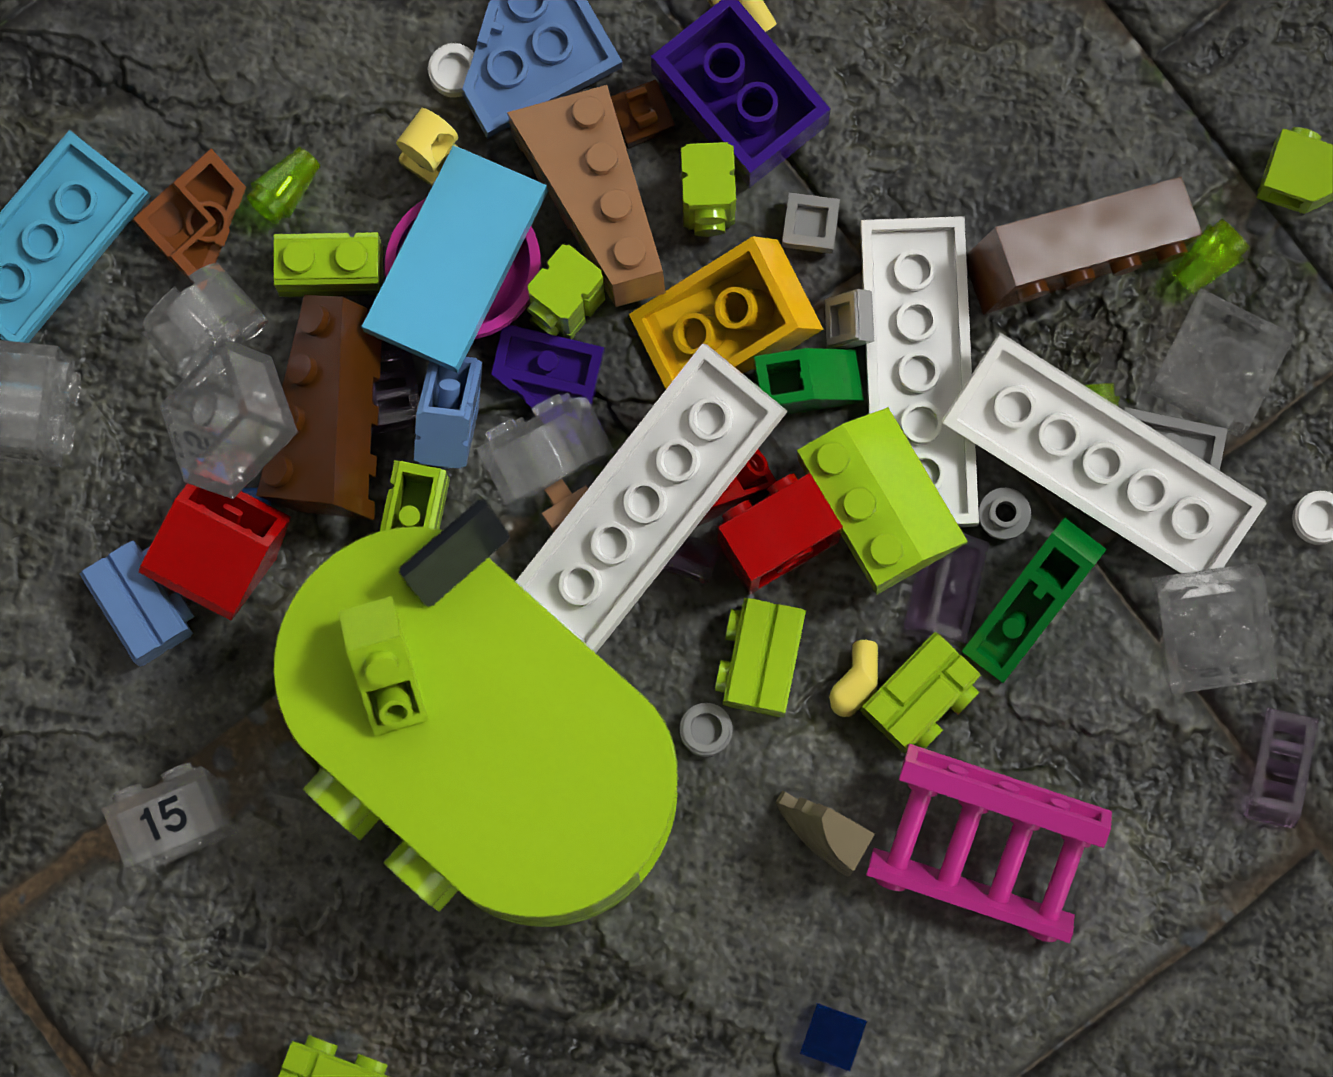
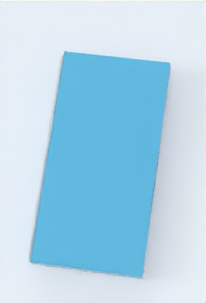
(58, 232)
(455, 258)

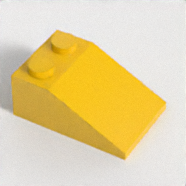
(736, 305)

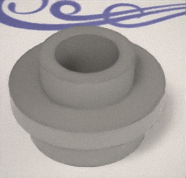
(998, 528)

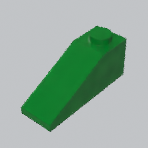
(1034, 600)

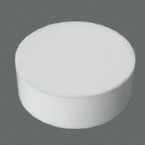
(449, 68)
(1314, 517)

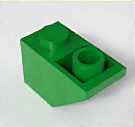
(809, 378)

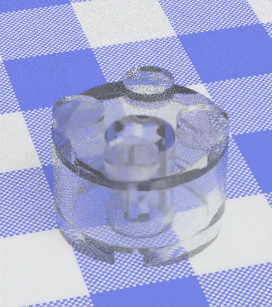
(193, 321)

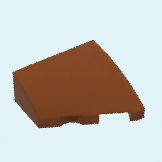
(193, 214)

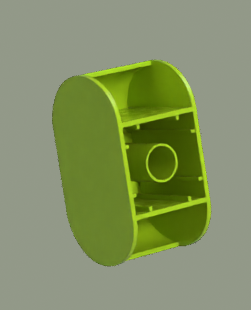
(538, 763)

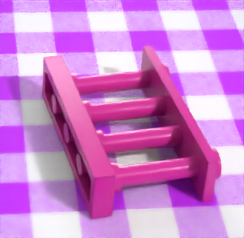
(1028, 811)

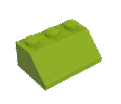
(881, 498)

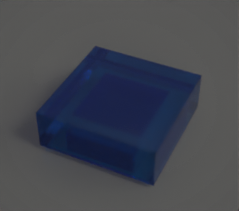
(833, 1037)

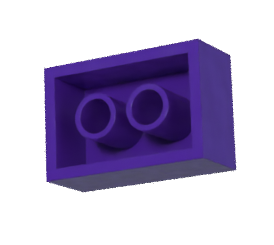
(740, 89)

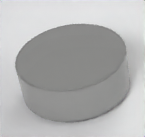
(706, 729)

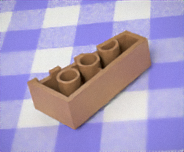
(589, 176)

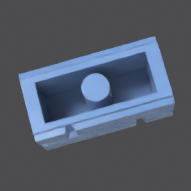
(447, 414)
(137, 606)

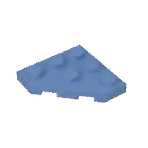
(534, 55)

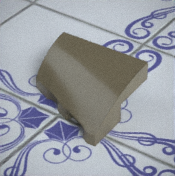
(826, 832)

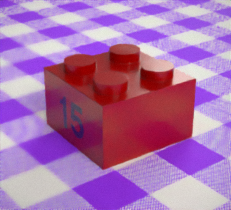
(778, 532)

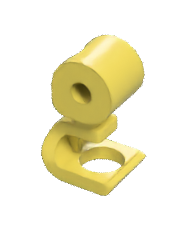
(426, 143)

